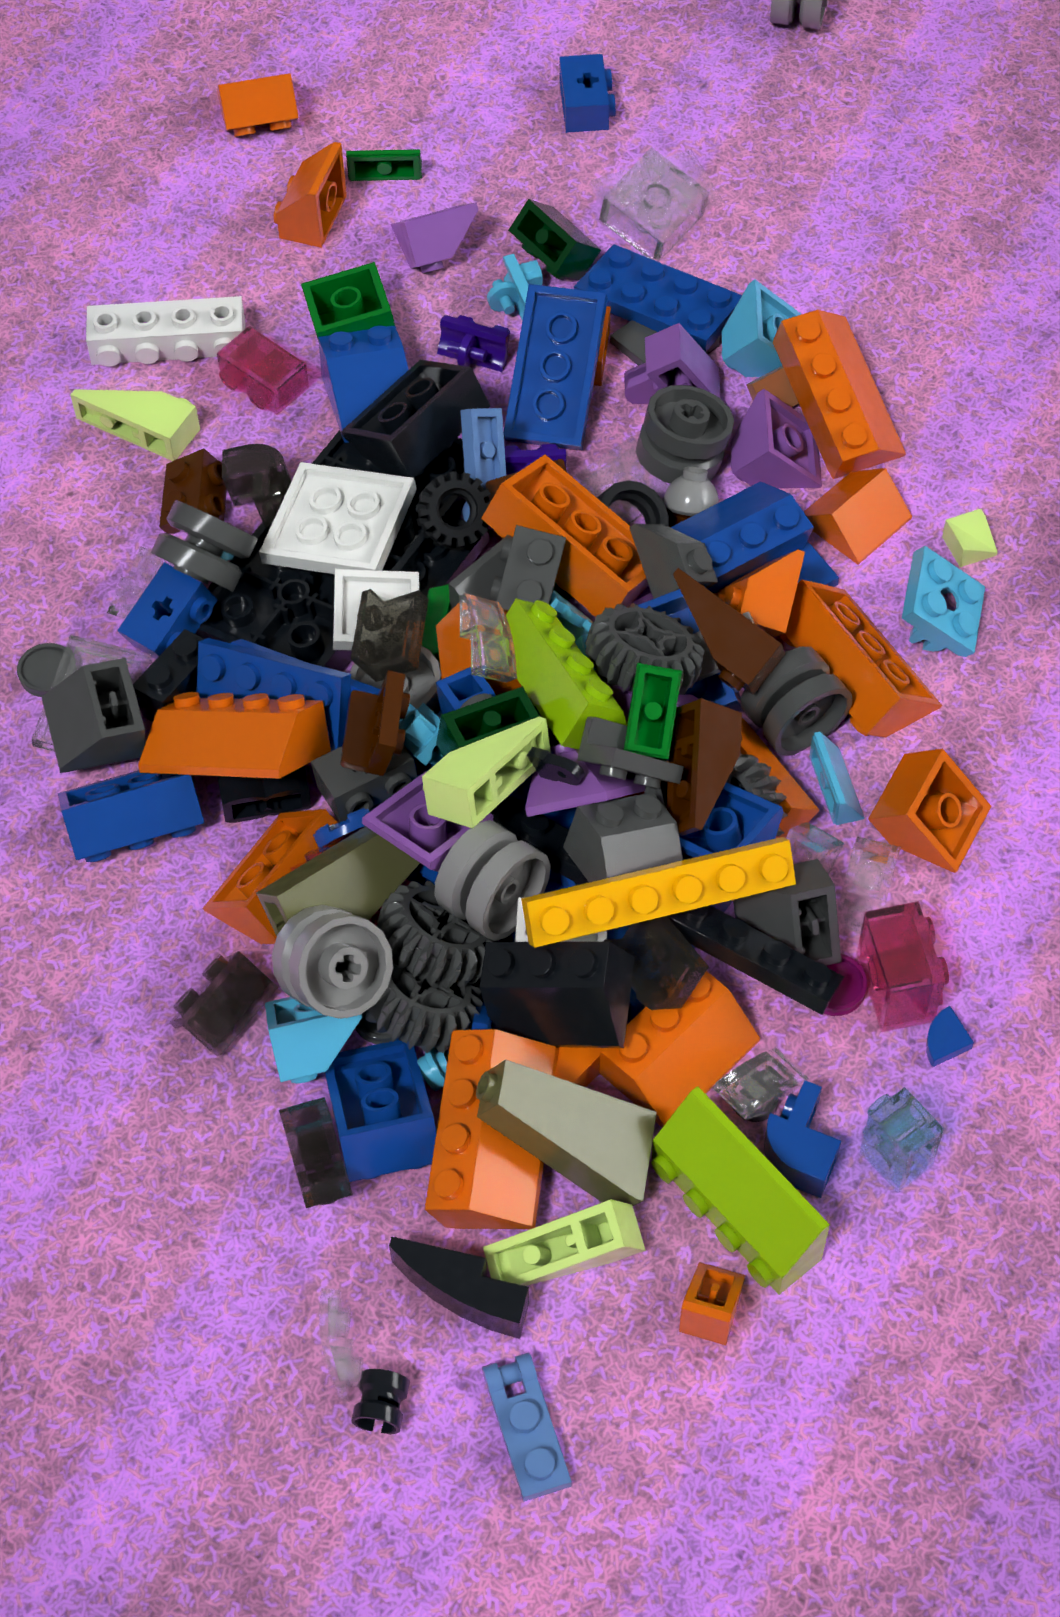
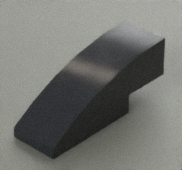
(461, 1285)

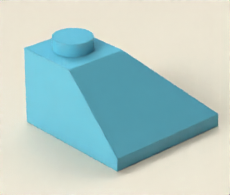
(751, 331)
(305, 1039)

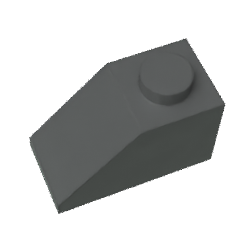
(664, 551)

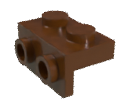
(196, 482)
(373, 726)

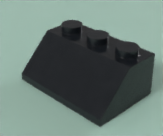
(416, 417)
(559, 992)

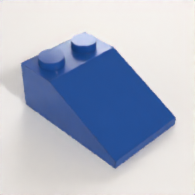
(360, 368)
(381, 1110)

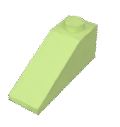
(140, 417)
(483, 774)
(567, 1245)

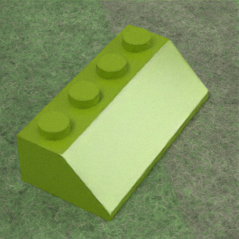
(558, 673)
(739, 1193)

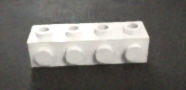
(163, 334)

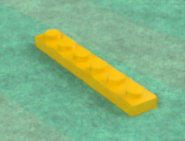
(658, 891)

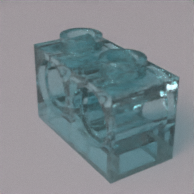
(900, 1138)

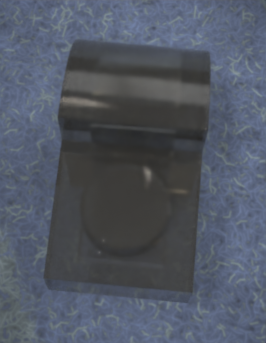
(257, 476)
(315, 1153)

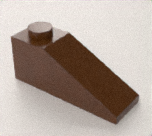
(737, 645)
(708, 746)

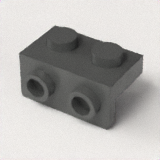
(530, 567)
(603, 746)

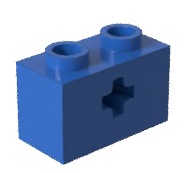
(585, 93)
(166, 609)

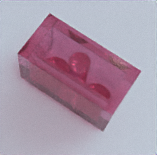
(262, 371)

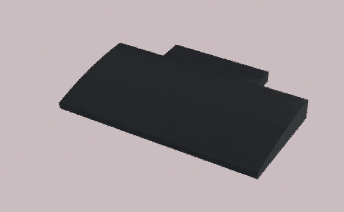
(295, 607)

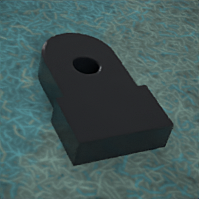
(555, 767)

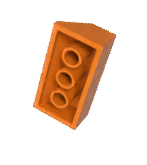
(836, 392)
(599, 553)
(882, 684)
(235, 736)
(476, 1171)

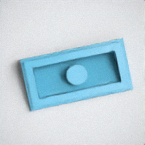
(834, 780)

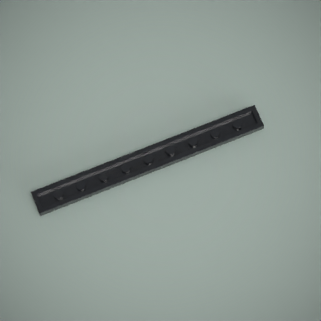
(703, 927)

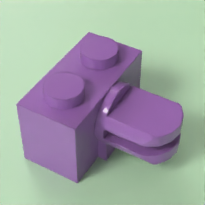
(671, 360)

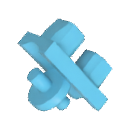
(515, 286)
(421, 733)

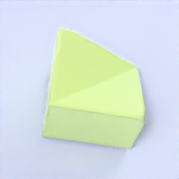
(969, 538)

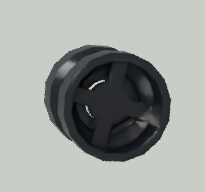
(380, 1400)

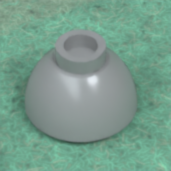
(691, 492)

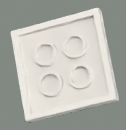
(337, 519)

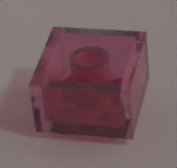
(901, 966)

